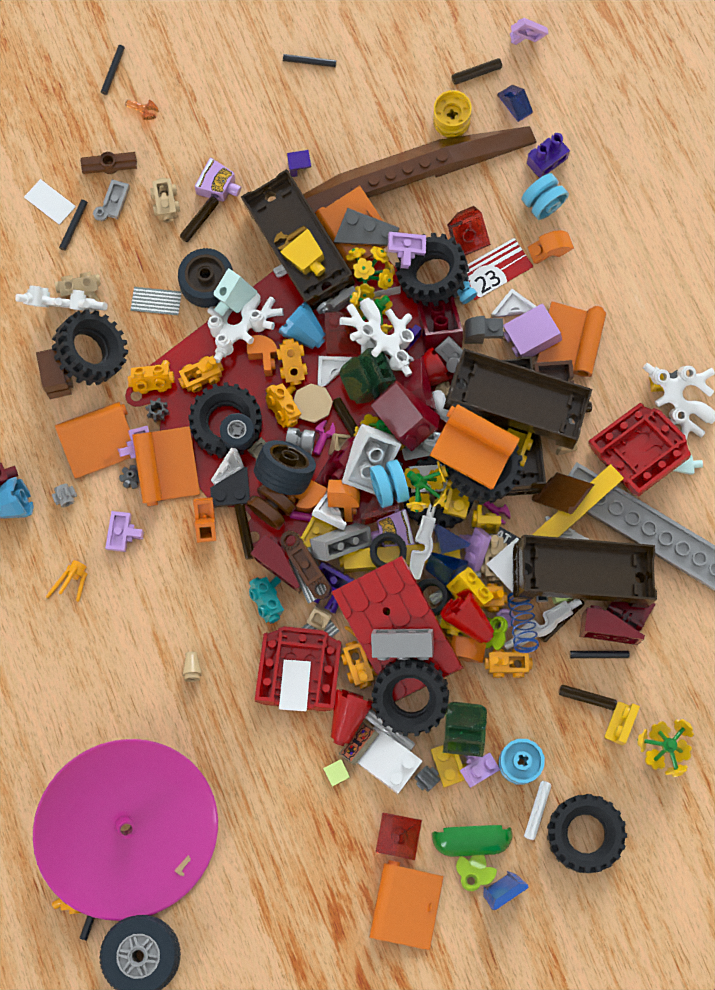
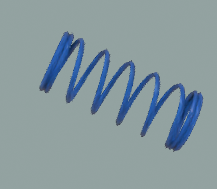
(526, 649)

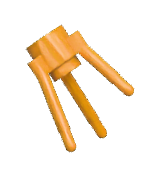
(73, 571)

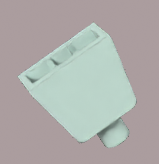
(233, 293)

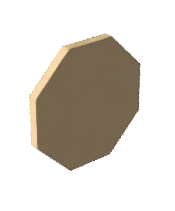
(313, 402)

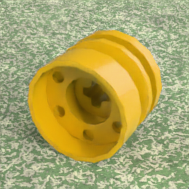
(455, 105)

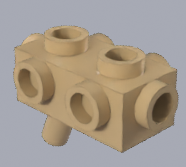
(166, 206)
(86, 283)
(495, 546)

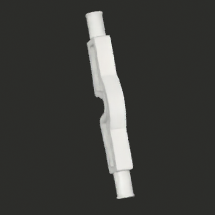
(423, 537)
(552, 618)

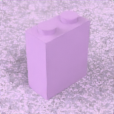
(532, 332)

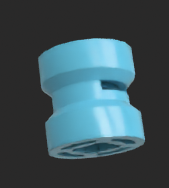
(467, 294)

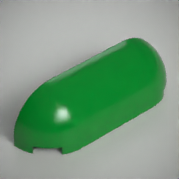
(472, 840)

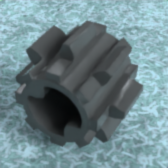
(160, 413)
(427, 778)

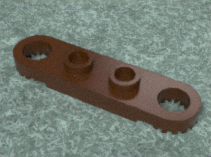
(306, 565)

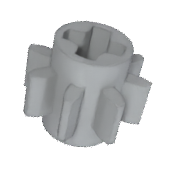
(64, 495)

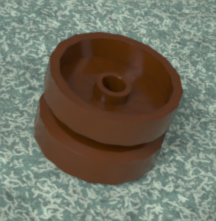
(271, 506)

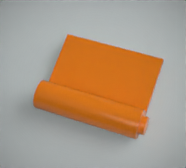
(332, 217)
(580, 337)
(94, 439)
(474, 446)
(166, 465)
(406, 906)

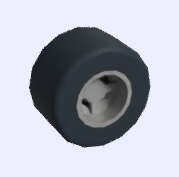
(237, 425)

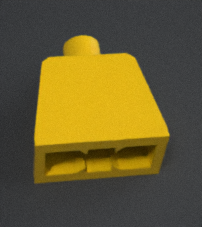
(304, 254)

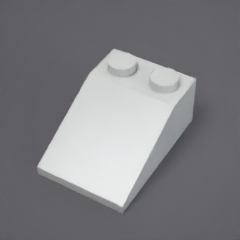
(369, 449)
(389, 761)

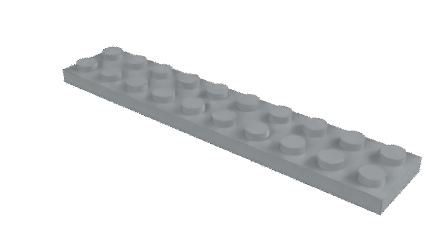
(648, 526)

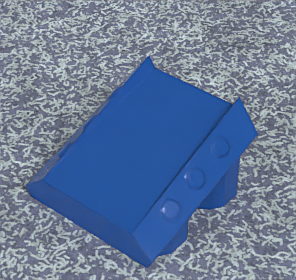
(504, 890)

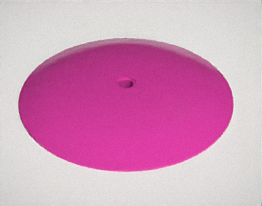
(127, 871)

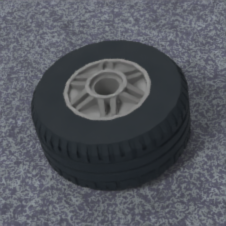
(120, 950)

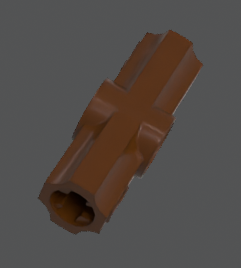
(97, 164)

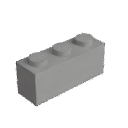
(340, 542)
(402, 643)

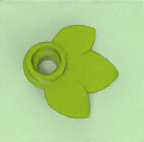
(499, 634)
(475, 868)

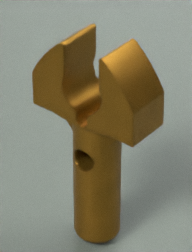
(288, 238)

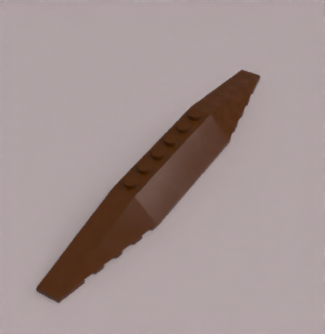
(420, 163)

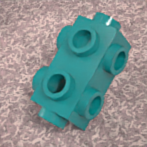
(266, 598)

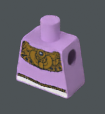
(216, 182)
(395, 523)

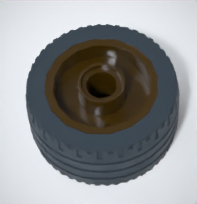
(201, 274)
(284, 467)

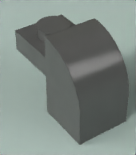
(481, 328)

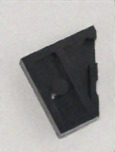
(231, 490)

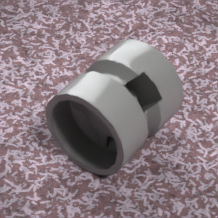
(302, 439)

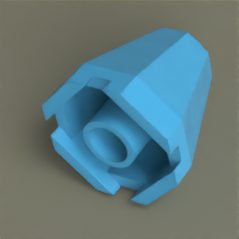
(303, 327)
(14, 499)

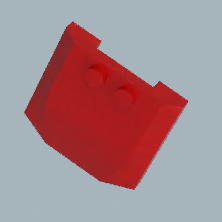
(641, 447)
(299, 645)

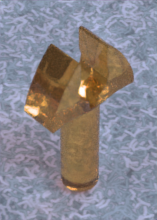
(143, 108)

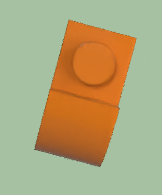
(552, 243)
(264, 349)
(343, 496)
(310, 498)
(205, 520)
(467, 649)

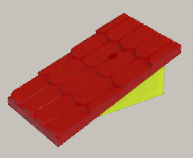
(394, 600)

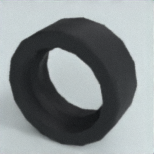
(386, 537)
(445, 591)

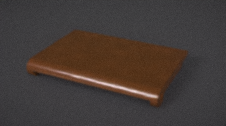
(563, 493)

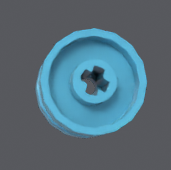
(545, 196)
(389, 483)
(533, 761)

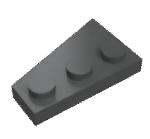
(363, 229)

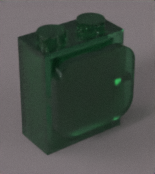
(366, 376)
(465, 729)

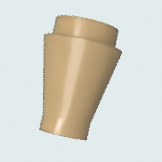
(191, 667)

